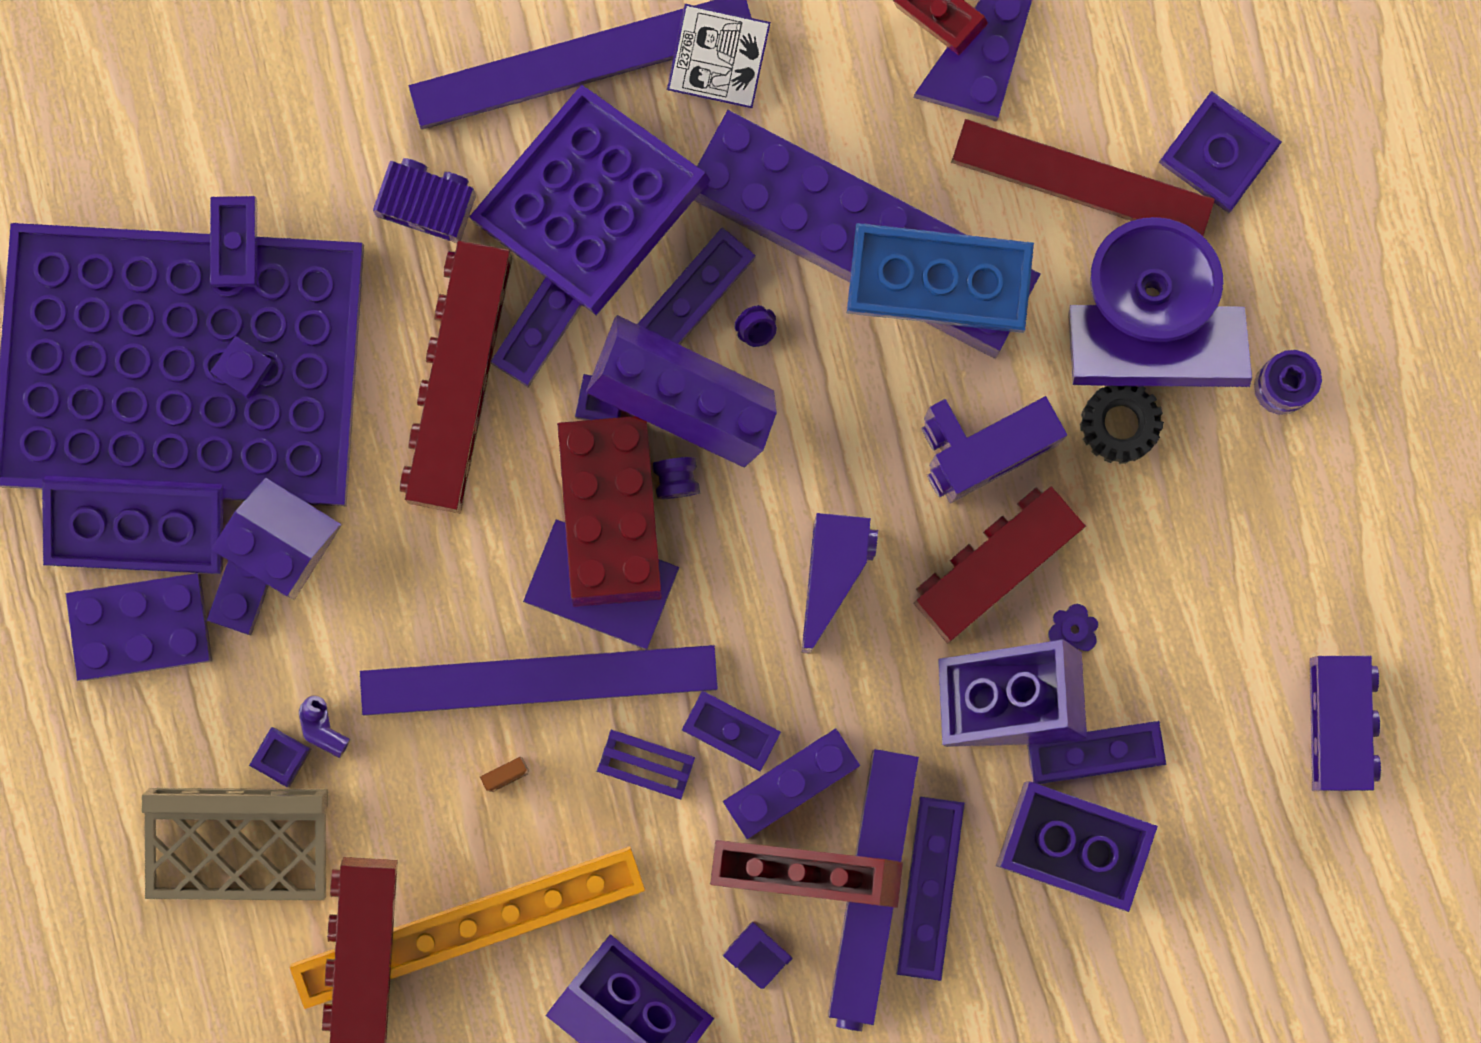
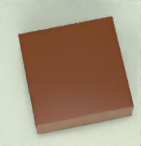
(504, 774)

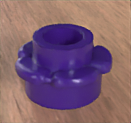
(756, 326)

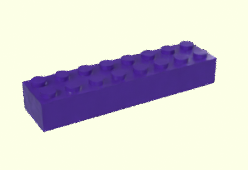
(810, 205)

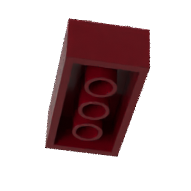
(609, 511)

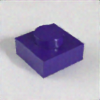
(242, 367)

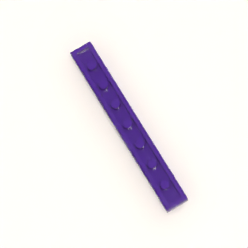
(554, 67)
(538, 680)

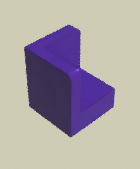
(757, 955)

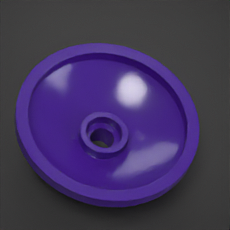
(1161, 257)

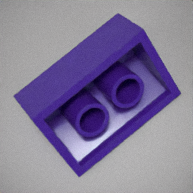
(626, 1002)

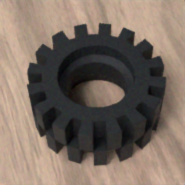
(1121, 449)

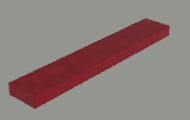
(1077, 177)

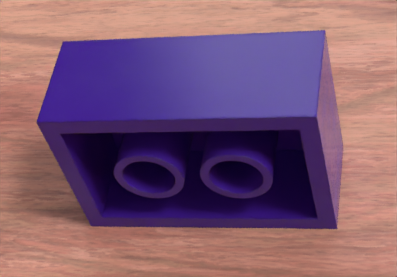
(1076, 846)

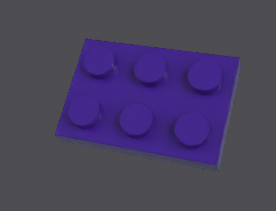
(138, 627)

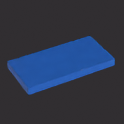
(940, 278)

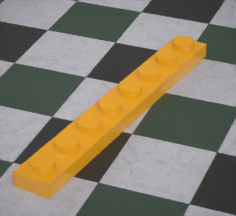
(491, 919)

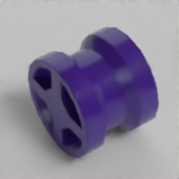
(676, 478)

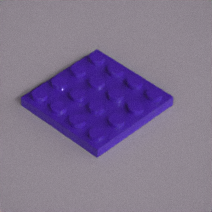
(589, 199)

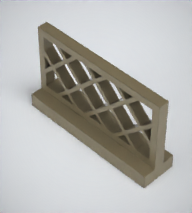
(227, 805)

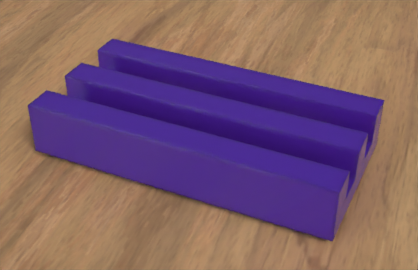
(609, 752)

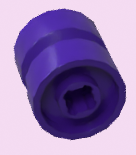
(1287, 382)

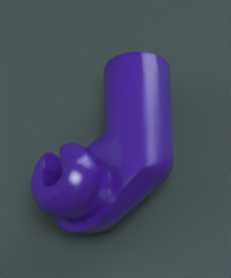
(317, 729)

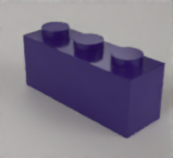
(1343, 723)
(791, 783)

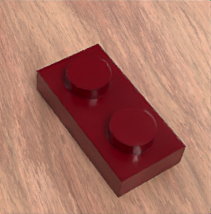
(949, 21)

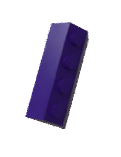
(683, 392)

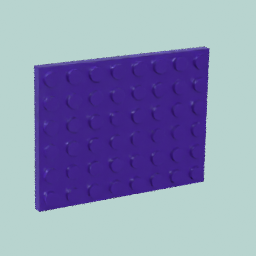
(117, 350)

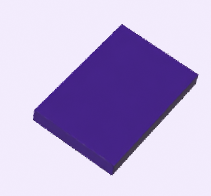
(624, 621)

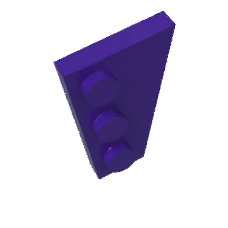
(980, 74)

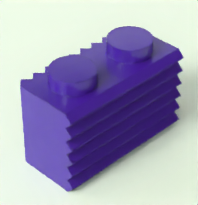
(425, 200)

